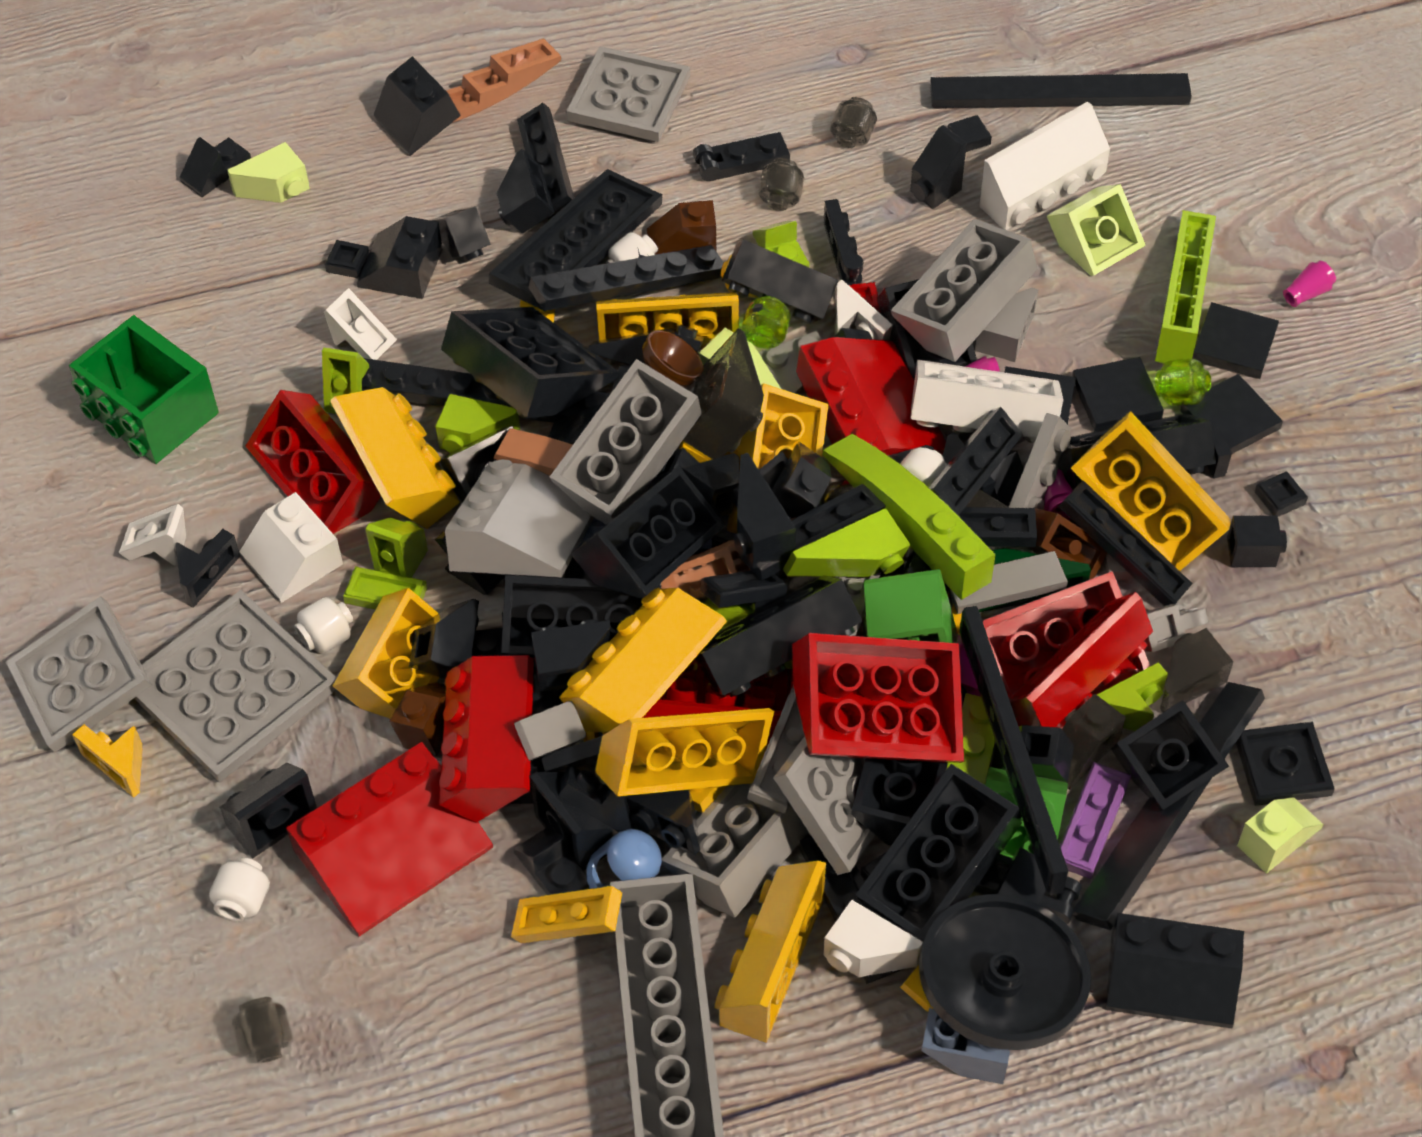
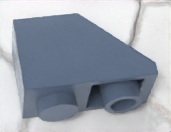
(962, 1054)

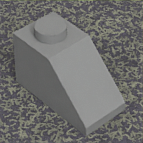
(1009, 327)

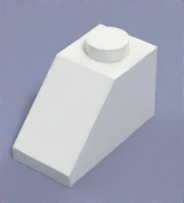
(869, 944)

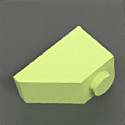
(270, 176)
(1277, 832)

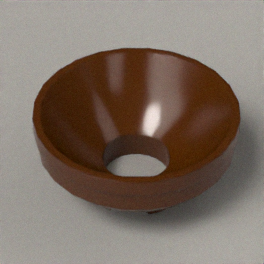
(672, 357)

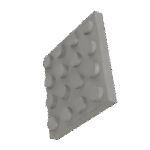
(232, 685)

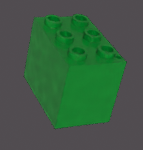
(143, 389)

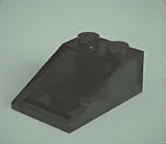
(728, 399)

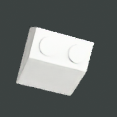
(291, 548)

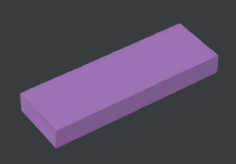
(1093, 818)

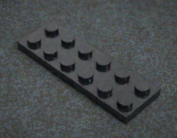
(578, 233)

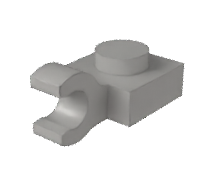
(1169, 625)

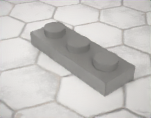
(1042, 463)

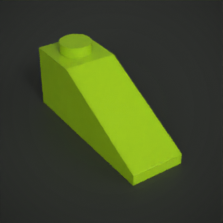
(853, 551)

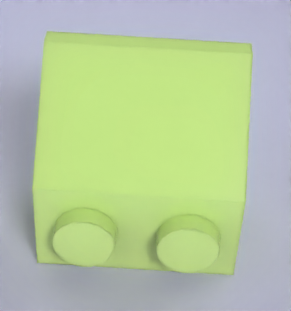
(1097, 228)

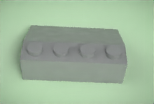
(515, 524)

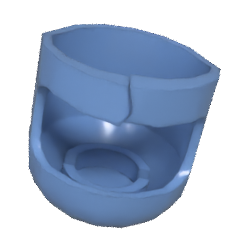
(630, 855)

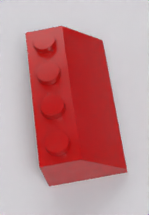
(313, 458)
(1083, 663)
(480, 745)

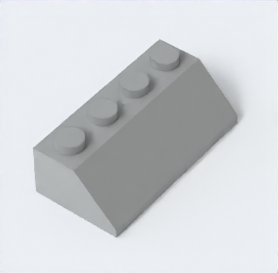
(966, 288)
(627, 442)
(738, 849)

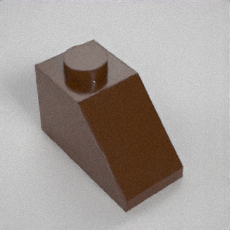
(685, 227)
(1067, 541)
(421, 717)

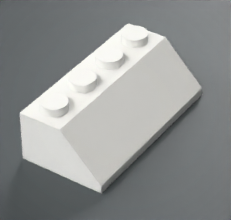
(1044, 167)
(968, 395)

